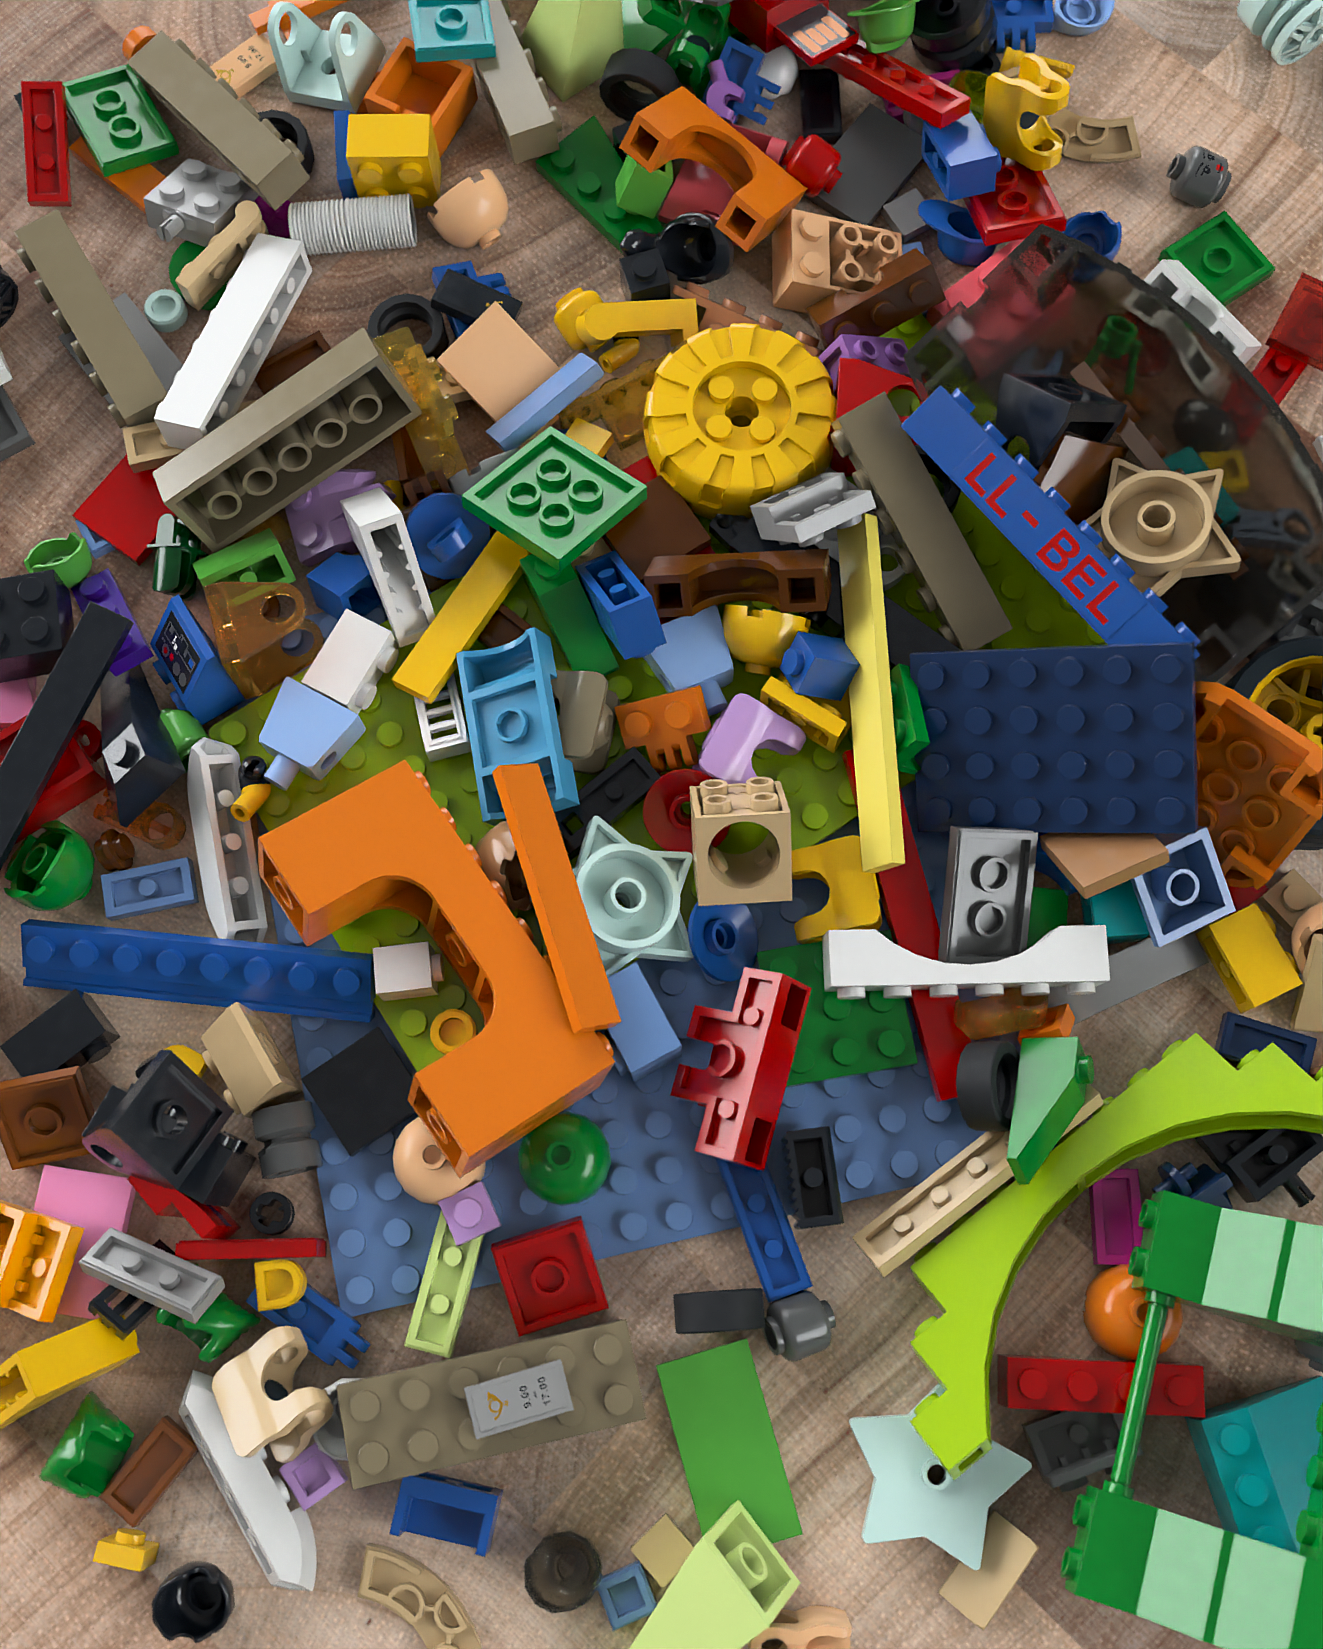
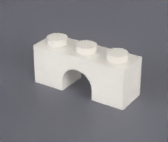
(1186, 290)

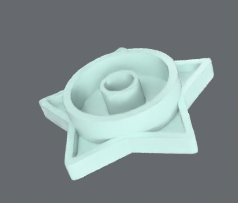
(648, 887)
(910, 1506)

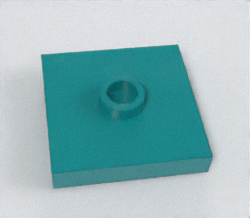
(451, 29)

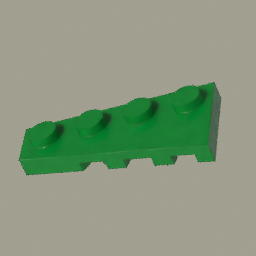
(586, 176)

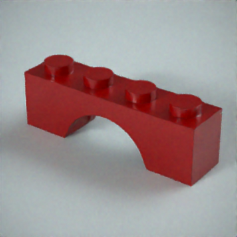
(1096, 1385)

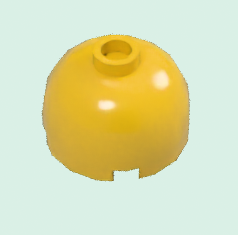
(760, 636)

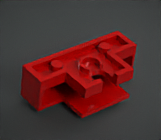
(746, 1066)

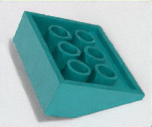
(1259, 1459)

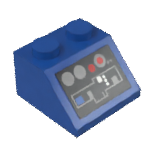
(192, 665)

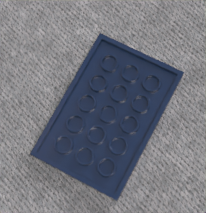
(1059, 738)

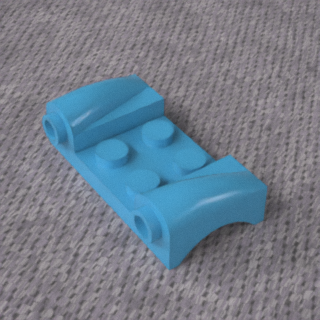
(514, 718)

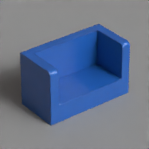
(447, 1510)

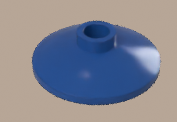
(723, 940)

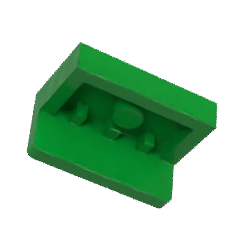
(909, 721)

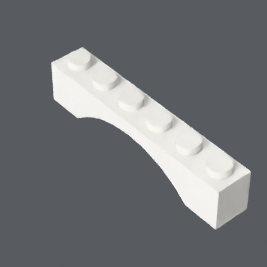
(870, 962)

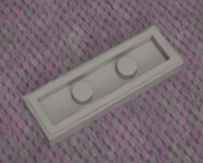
(152, 1274)

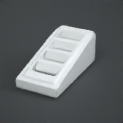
(448, 745)

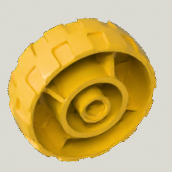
(739, 418)

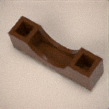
(781, 578)

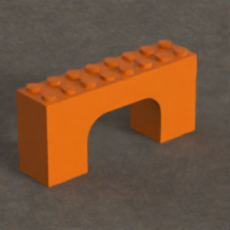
(400, 851)

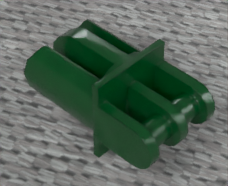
(175, 552)

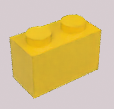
(1249, 957)

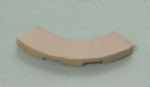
(1092, 138)
(417, 1597)

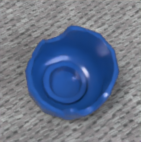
(1096, 231)

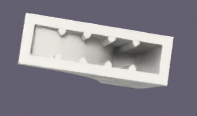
(391, 561)

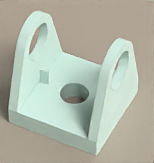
(314, 53)

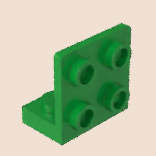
(651, 23)

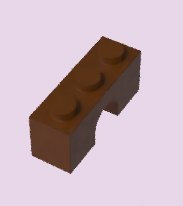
(904, 292)

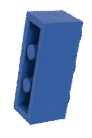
(621, 605)

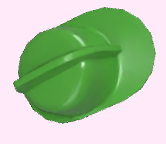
(885, 24)

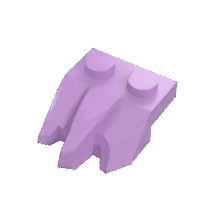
(318, 518)

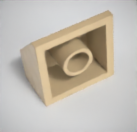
(248, 1061)

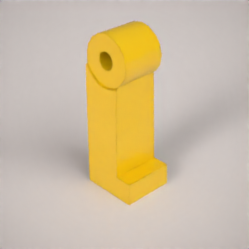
(638, 318)

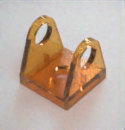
(253, 643)

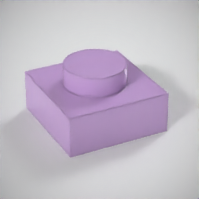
(470, 1213)
(312, 1476)

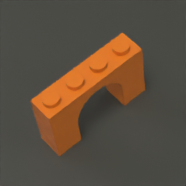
(688, 129)

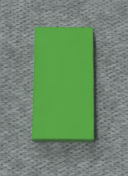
(728, 1439)

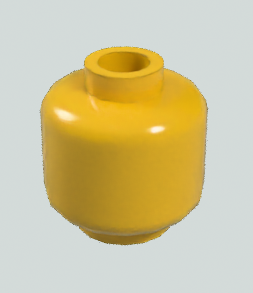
(567, 312)

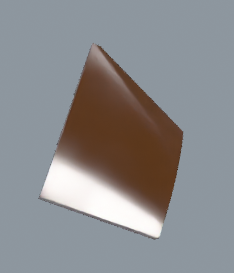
(1080, 472)

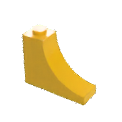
(60, 1365)

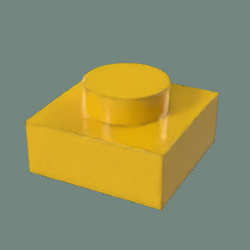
(127, 1550)

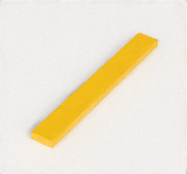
(476, 598)

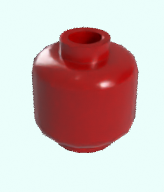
(813, 164)

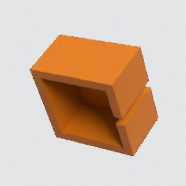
(433, 88)

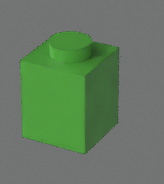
(640, 190)

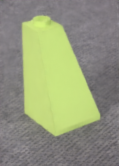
(573, 41)
(723, 1591)

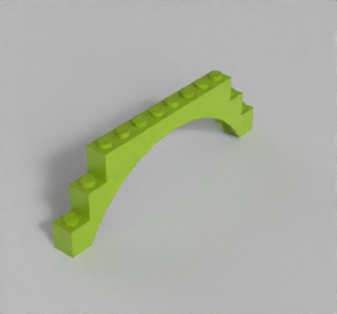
(976, 1265)

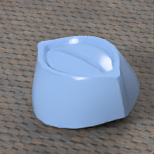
(1081, 16)

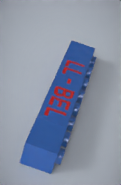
(1038, 523)

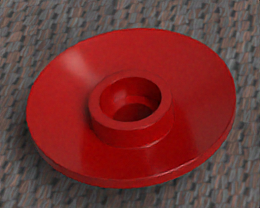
(664, 812)

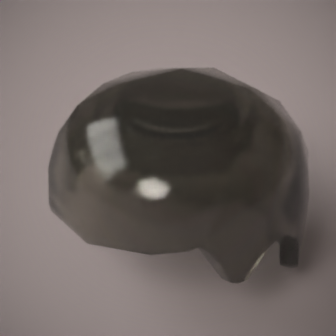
(563, 1572)

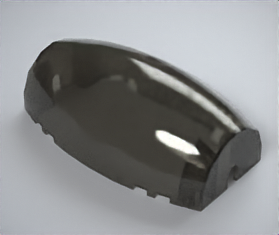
(1069, 305)

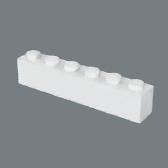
(234, 340)

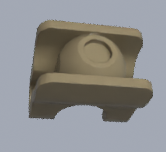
(585, 718)

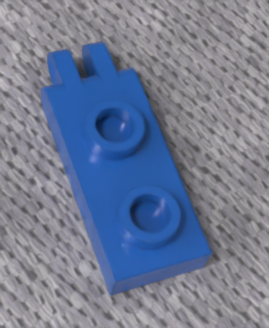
(323, 1325)

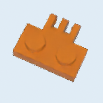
(665, 726)

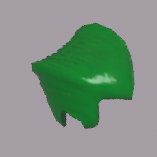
(215, 1329)
(88, 1450)

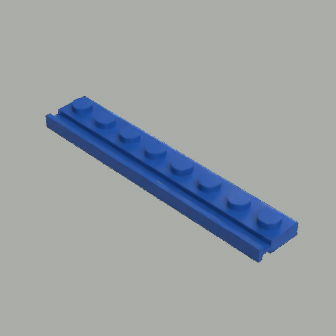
(199, 970)

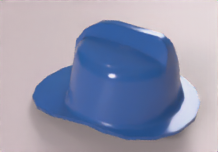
(956, 232)

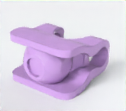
(739, 732)

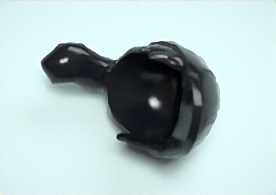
(688, 247)

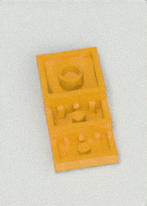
(34, 1260)

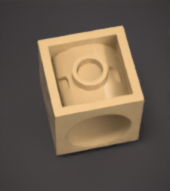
(750, 876)

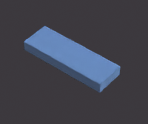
(545, 402)

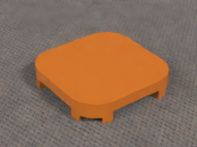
(1253, 784)

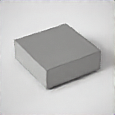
(903, 215)

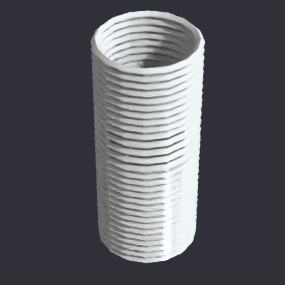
(368, 224)

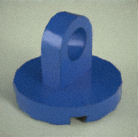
(446, 535)

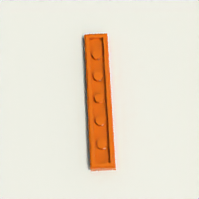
(556, 898)

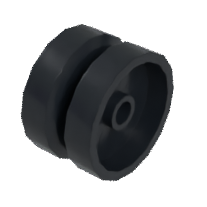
(953, 32)

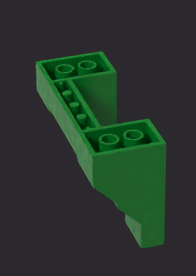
(1167, 1564)

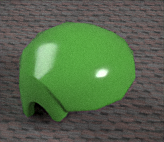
(67, 556)

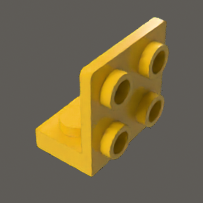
(820, 718)

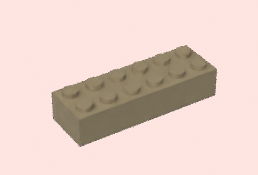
(287, 442)
(421, 1416)

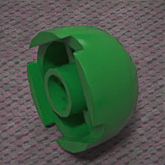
(51, 869)
(565, 1159)

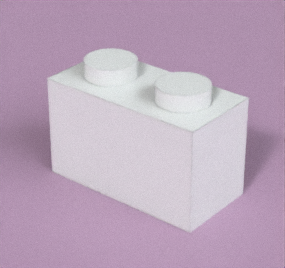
(352, 662)

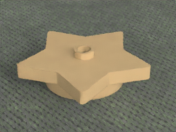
(1164, 525)

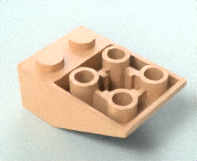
(826, 254)

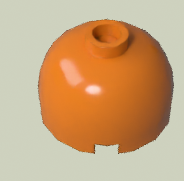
(1118, 1314)

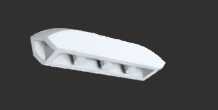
(224, 844)
(277, 1537)

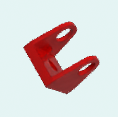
(857, 384)

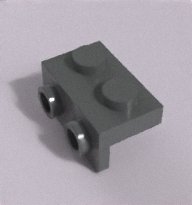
(1074, 1446)

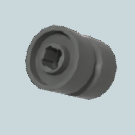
(286, 1139)

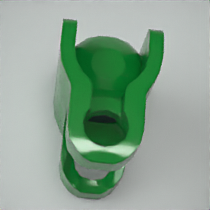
(699, 45)

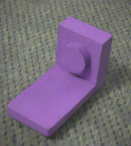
(875, 350)

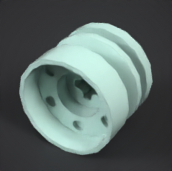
(1287, 26)

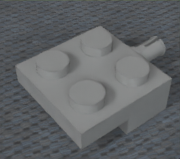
(195, 202)
(811, 509)

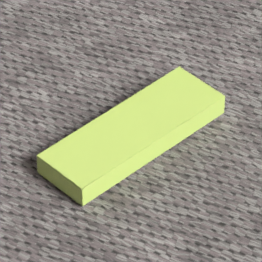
(443, 1293)

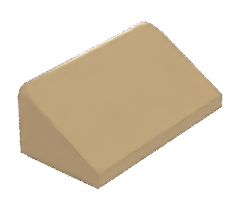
(1003, 1561)

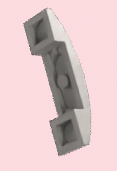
(1133, 973)

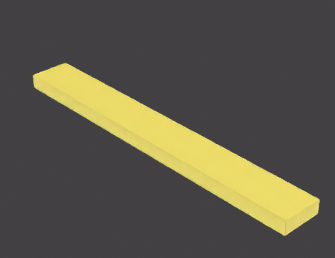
(871, 697)

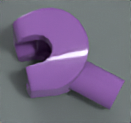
(722, 92)

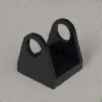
(1047, 406)
(136, 1130)

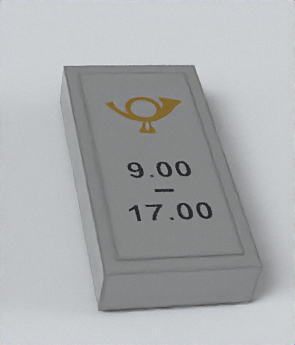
(518, 1399)

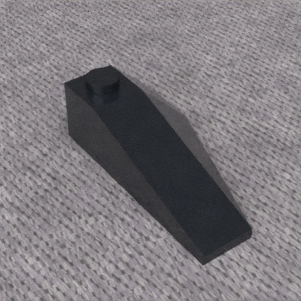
(135, 745)

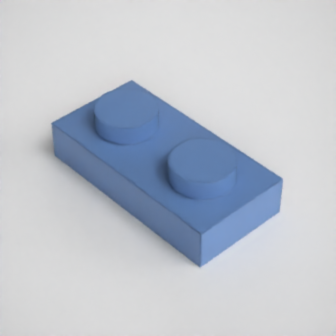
(149, 889)

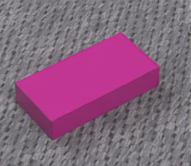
(1115, 1217)

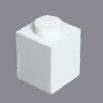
(407, 971)

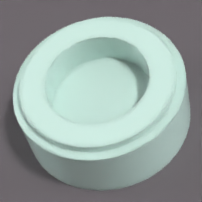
(165, 310)

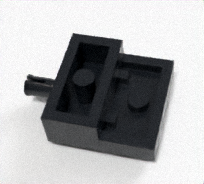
(1264, 1160)

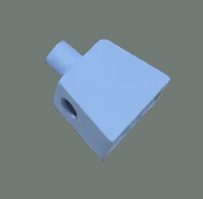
(694, 657)
(306, 734)

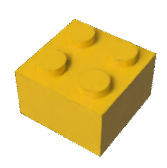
(394, 156)

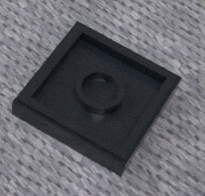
(362, 1091)

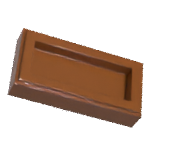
(150, 1471)

